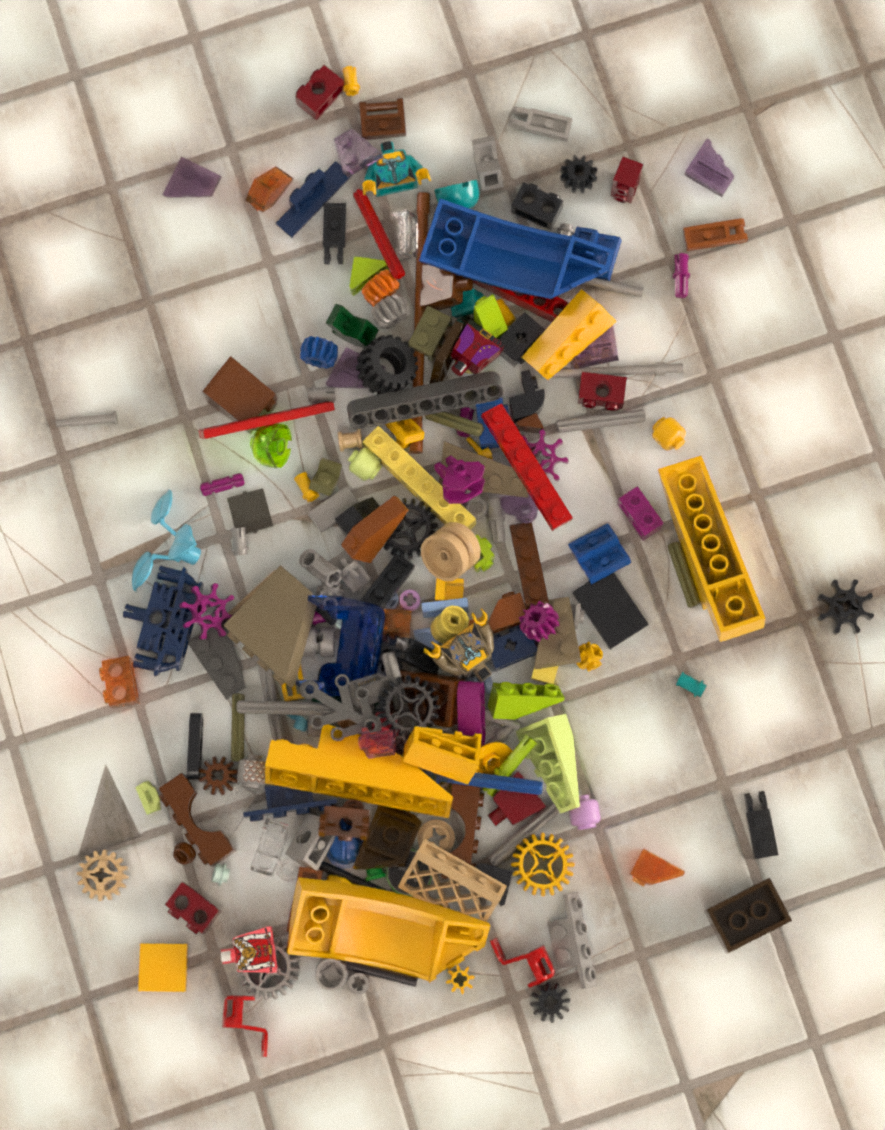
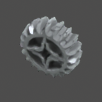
(287, 975)

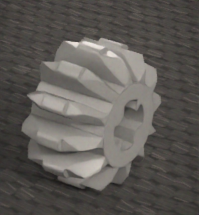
(390, 311)

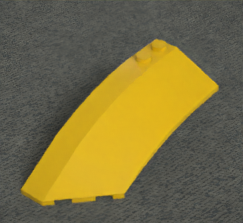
(380, 929)

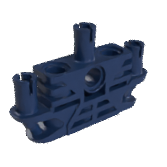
(152, 634)

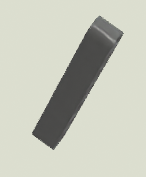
(409, 402)

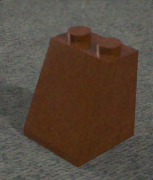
(239, 393)

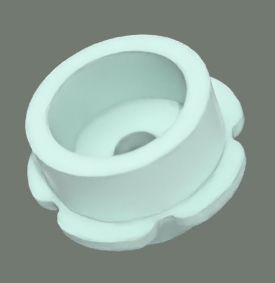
(220, 874)

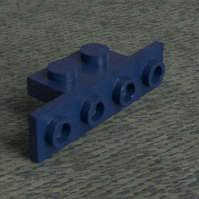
(310, 198)
(283, 800)

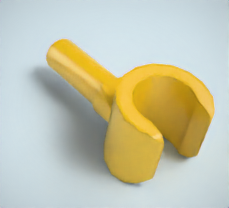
(485, 452)

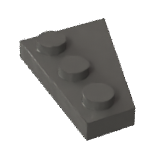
(220, 661)

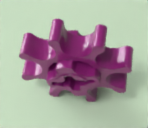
(552, 459)
(203, 603)

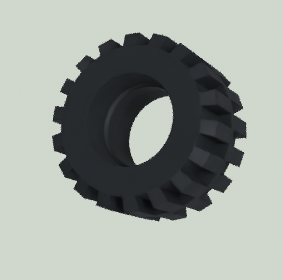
(397, 354)

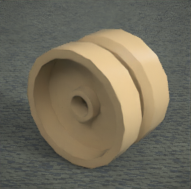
(450, 551)

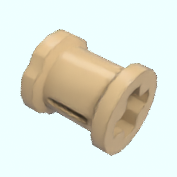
(350, 440)

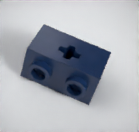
(523, 650)

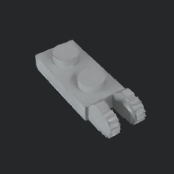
(542, 123)

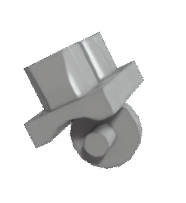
(352, 572)

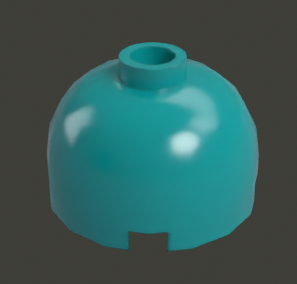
(463, 194)

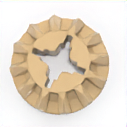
(442, 828)

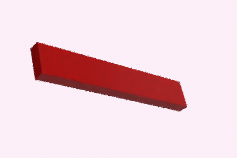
(267, 419)

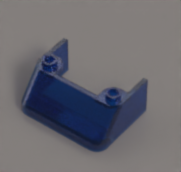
(358, 642)

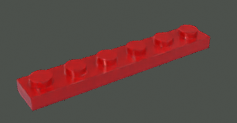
(526, 467)

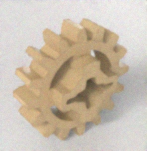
(103, 863)

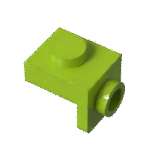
(486, 554)

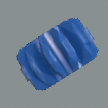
(319, 352)

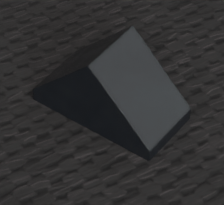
(501, 875)

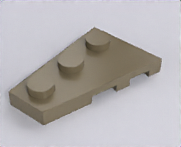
(563, 646)

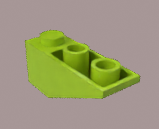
(489, 317)
(519, 700)

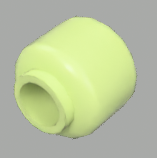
(364, 464)

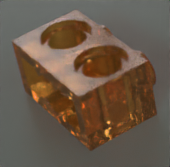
(125, 680)

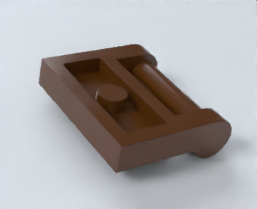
(382, 125)

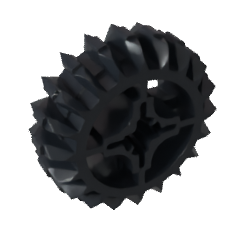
(416, 523)
(424, 694)

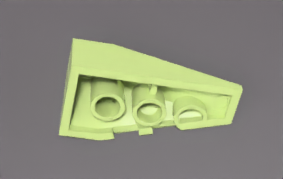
(555, 759)

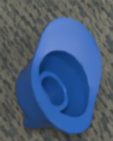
(344, 853)

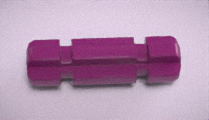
(222, 484)

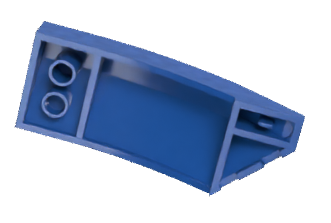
(510, 253)

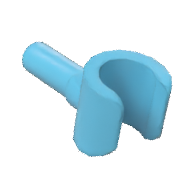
(300, 722)

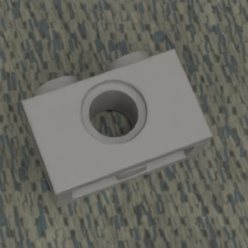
(307, 846)

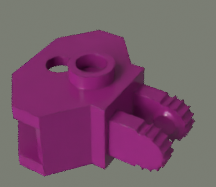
(459, 478)

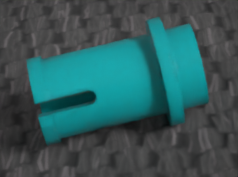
(691, 684)

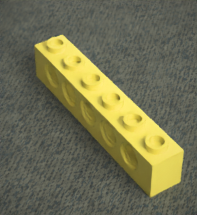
(415, 478)

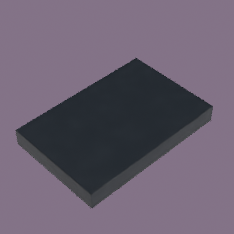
(610, 610)

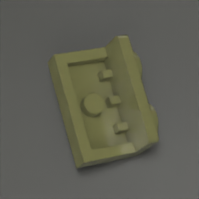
(430, 332)

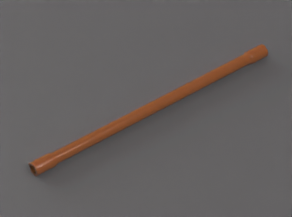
(422, 211)

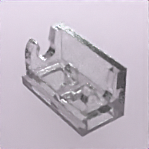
(406, 234)

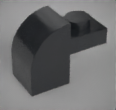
(527, 403)

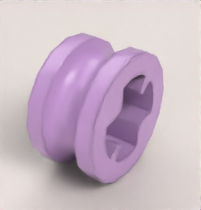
(415, 596)

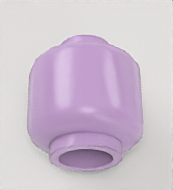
(587, 814)

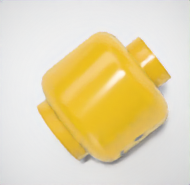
(668, 433)

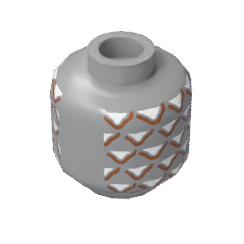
(251, 772)

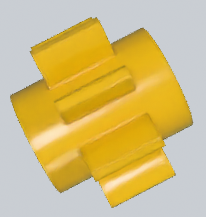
(590, 656)
(454, 975)

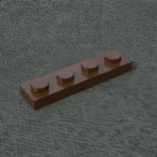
(528, 564)

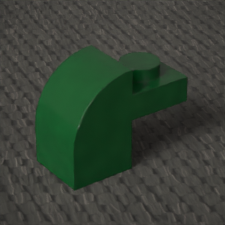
(351, 328)

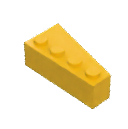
(568, 335)

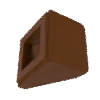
(530, 424)

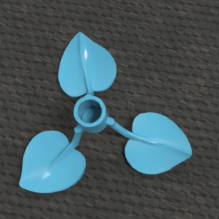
(183, 547)

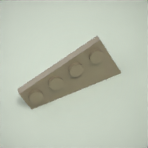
(498, 476)

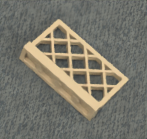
(459, 874)

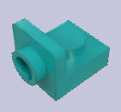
(468, 303)

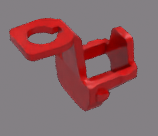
(534, 960)
(235, 1020)

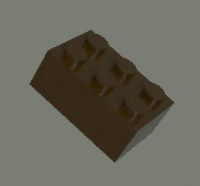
(747, 915)

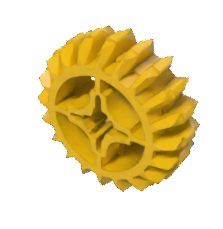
(558, 853)

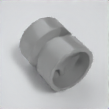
(325, 647)
(331, 974)

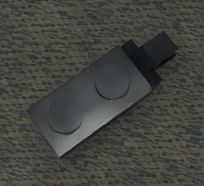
(413, 654)

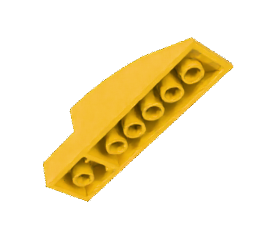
(710, 550)
(347, 773)

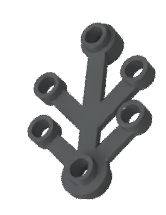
(344, 709)

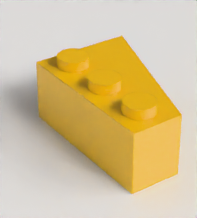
(443, 753)

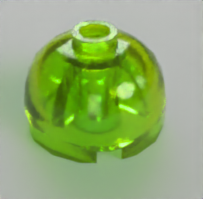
(270, 445)

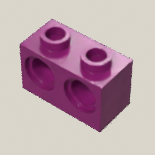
(640, 513)

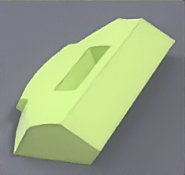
(148, 797)

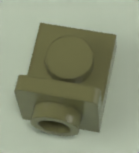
(326, 477)

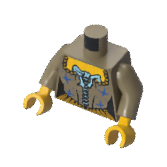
(467, 650)

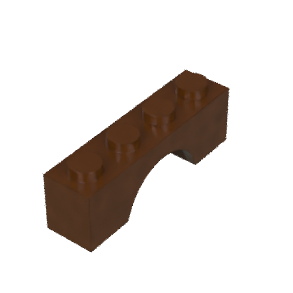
(180, 795)
(466, 803)

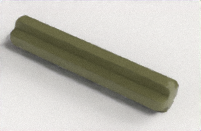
(457, 422)
(683, 574)
(237, 730)

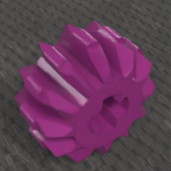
(539, 621)

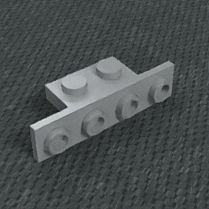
(571, 941)

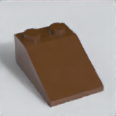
(445, 689)

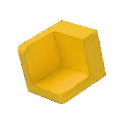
(449, 589)

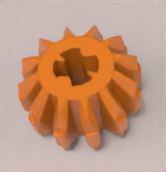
(380, 287)

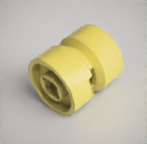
(449, 623)

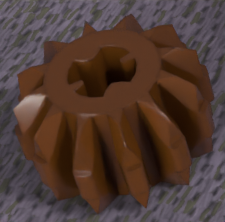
(220, 767)

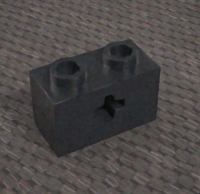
(525, 328)

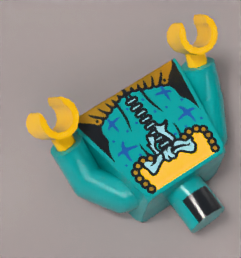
(394, 172)

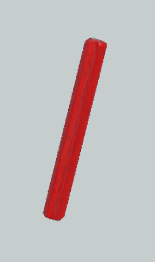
(379, 234)

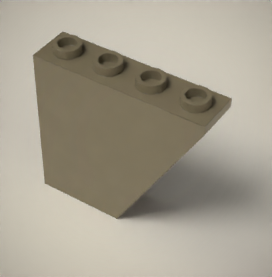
(275, 625)

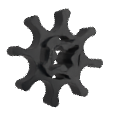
(854, 604)

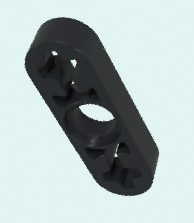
(195, 742)

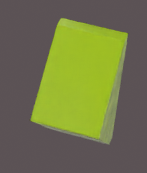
(364, 270)

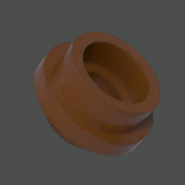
(184, 853)

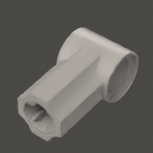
(320, 567)

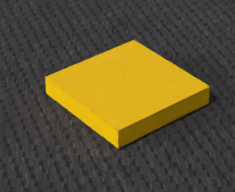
(163, 967)

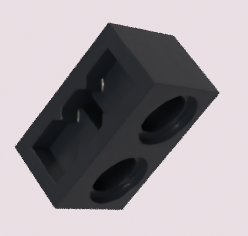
(534, 211)

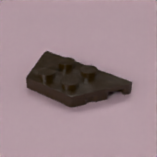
(443, 353)
(389, 839)

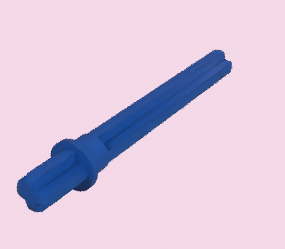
(494, 782)

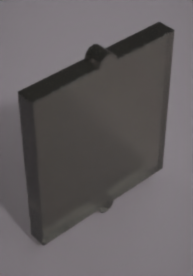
(250, 511)

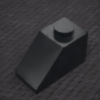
(355, 514)

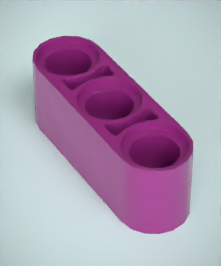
(471, 709)

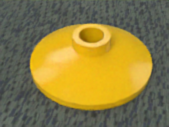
(497, 752)

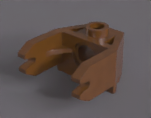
(331, 819)

